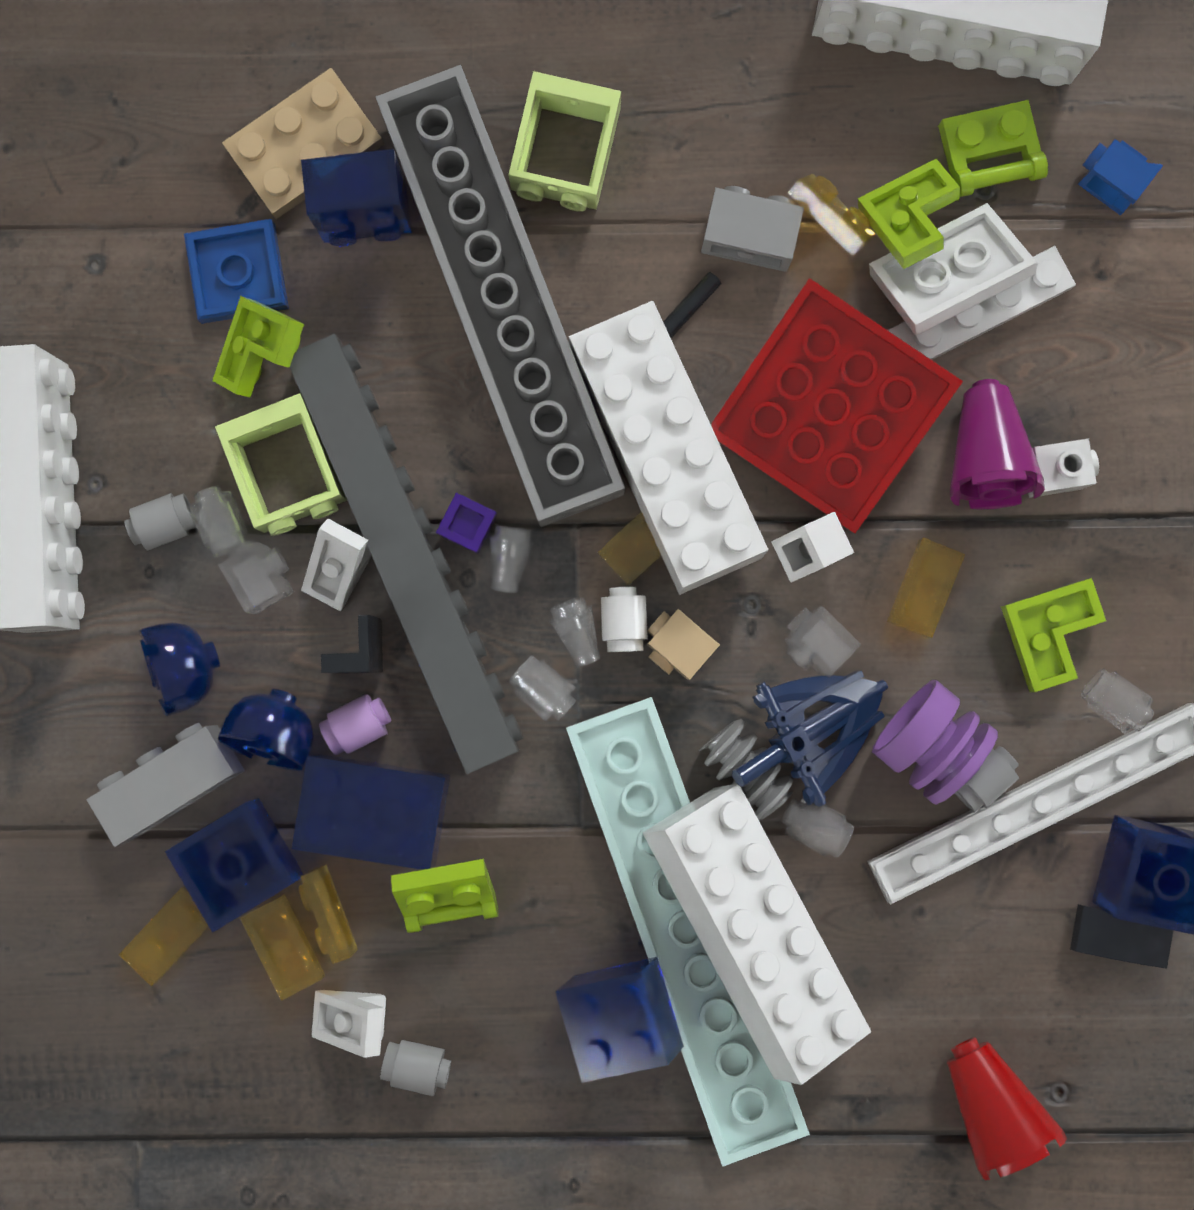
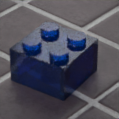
(356, 197)
(234, 864)
(1148, 875)
(619, 1020)

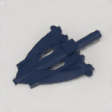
(851, 708)

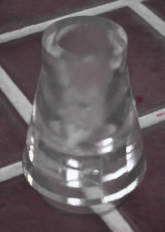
(509, 556)
(576, 629)

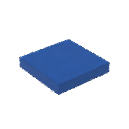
(235, 264)

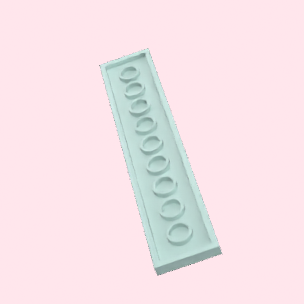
(632, 789)

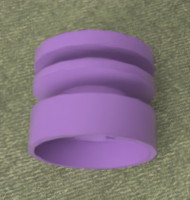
(943, 749)

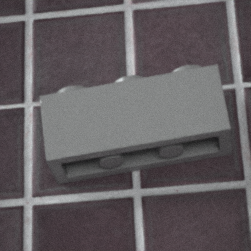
(163, 783)

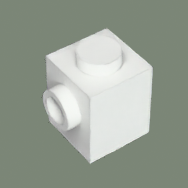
(1067, 466)
(812, 547)

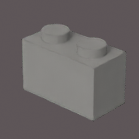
(752, 228)

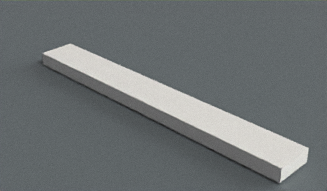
(1035, 805)

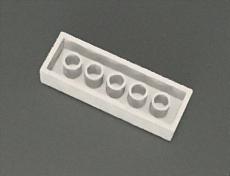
(1009, 36)
(667, 448)
(38, 494)
(757, 934)

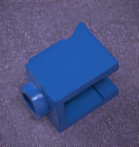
(1117, 175)

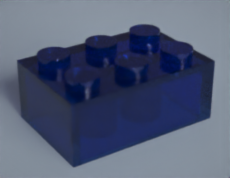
(371, 811)

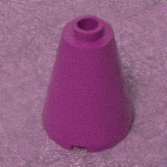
(993, 451)

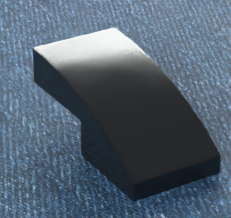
(1116, 939)

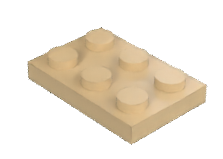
(306, 125)

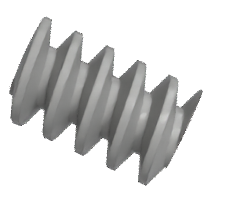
(733, 752)

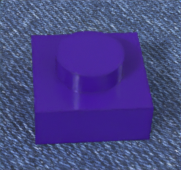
(466, 523)

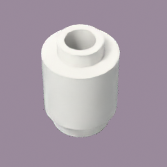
(624, 620)

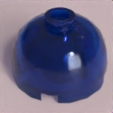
(178, 665)
(270, 729)

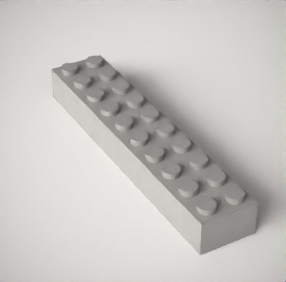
(501, 296)

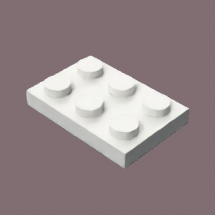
(976, 263)

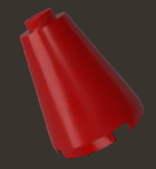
(999, 1112)

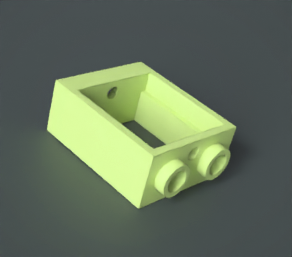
(571, 99)
(260, 425)

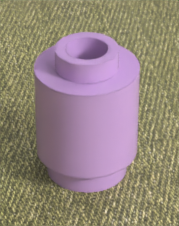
(355, 724)

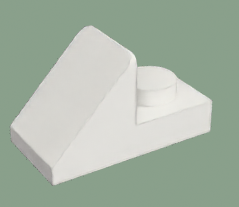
(335, 564)
(350, 1020)

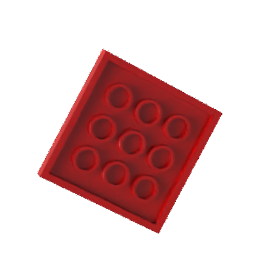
(833, 405)

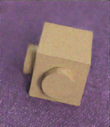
(679, 644)

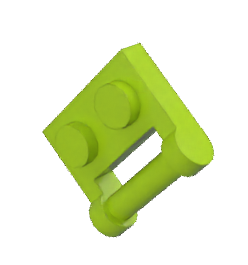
(991, 135)
(444, 894)

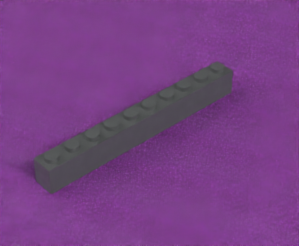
(403, 553)

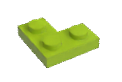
(901, 211)
(255, 335)
(1039, 629)

